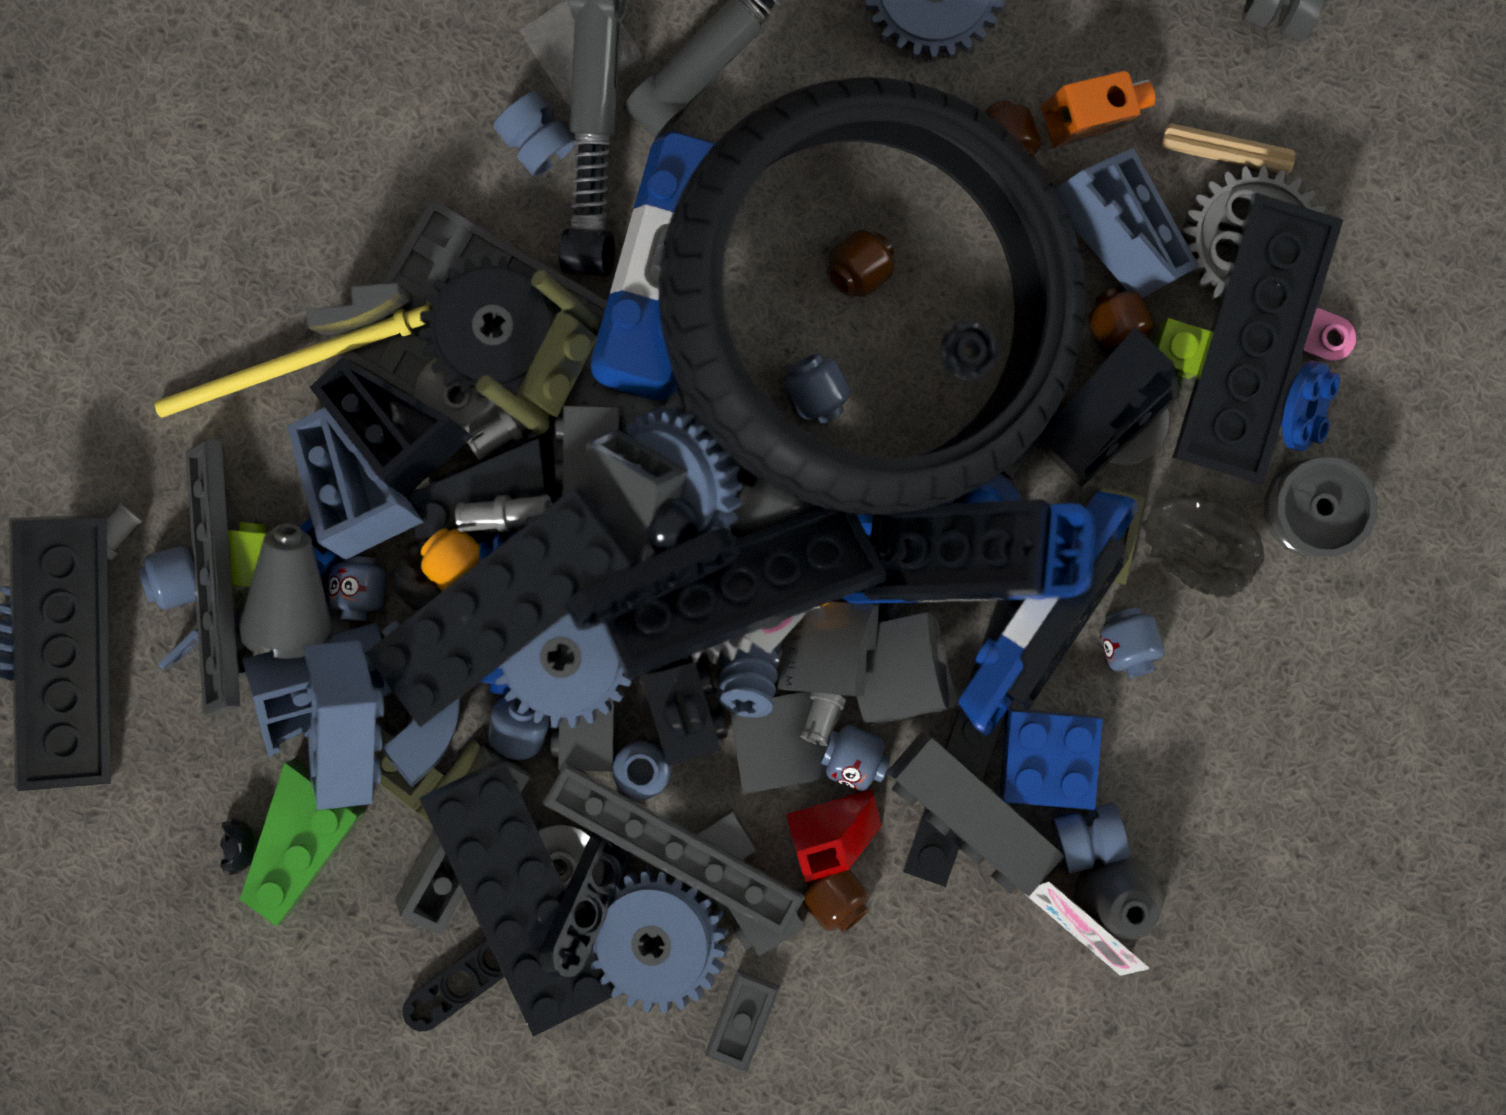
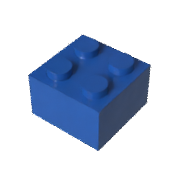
(1050, 759)

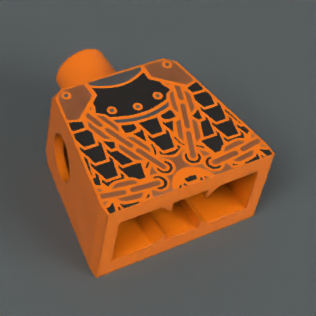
(1095, 107)

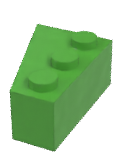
(294, 845)

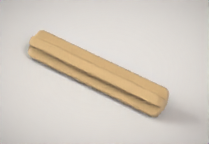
(1227, 148)

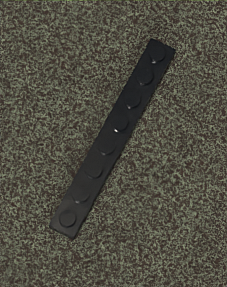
(931, 852)

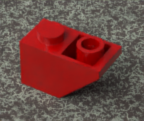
(833, 833)

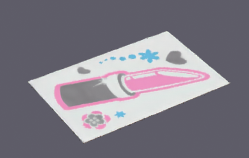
(1086, 930)

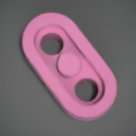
(1317, 339)

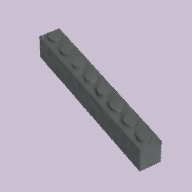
(593, 744)

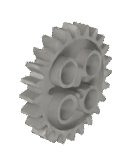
(1219, 211)

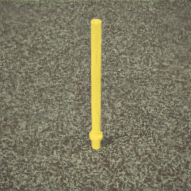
(401, 322)

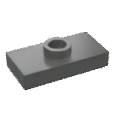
(742, 1020)

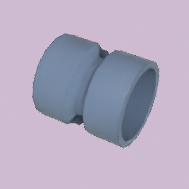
(532, 130)
(1091, 838)

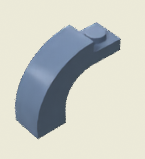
(421, 748)

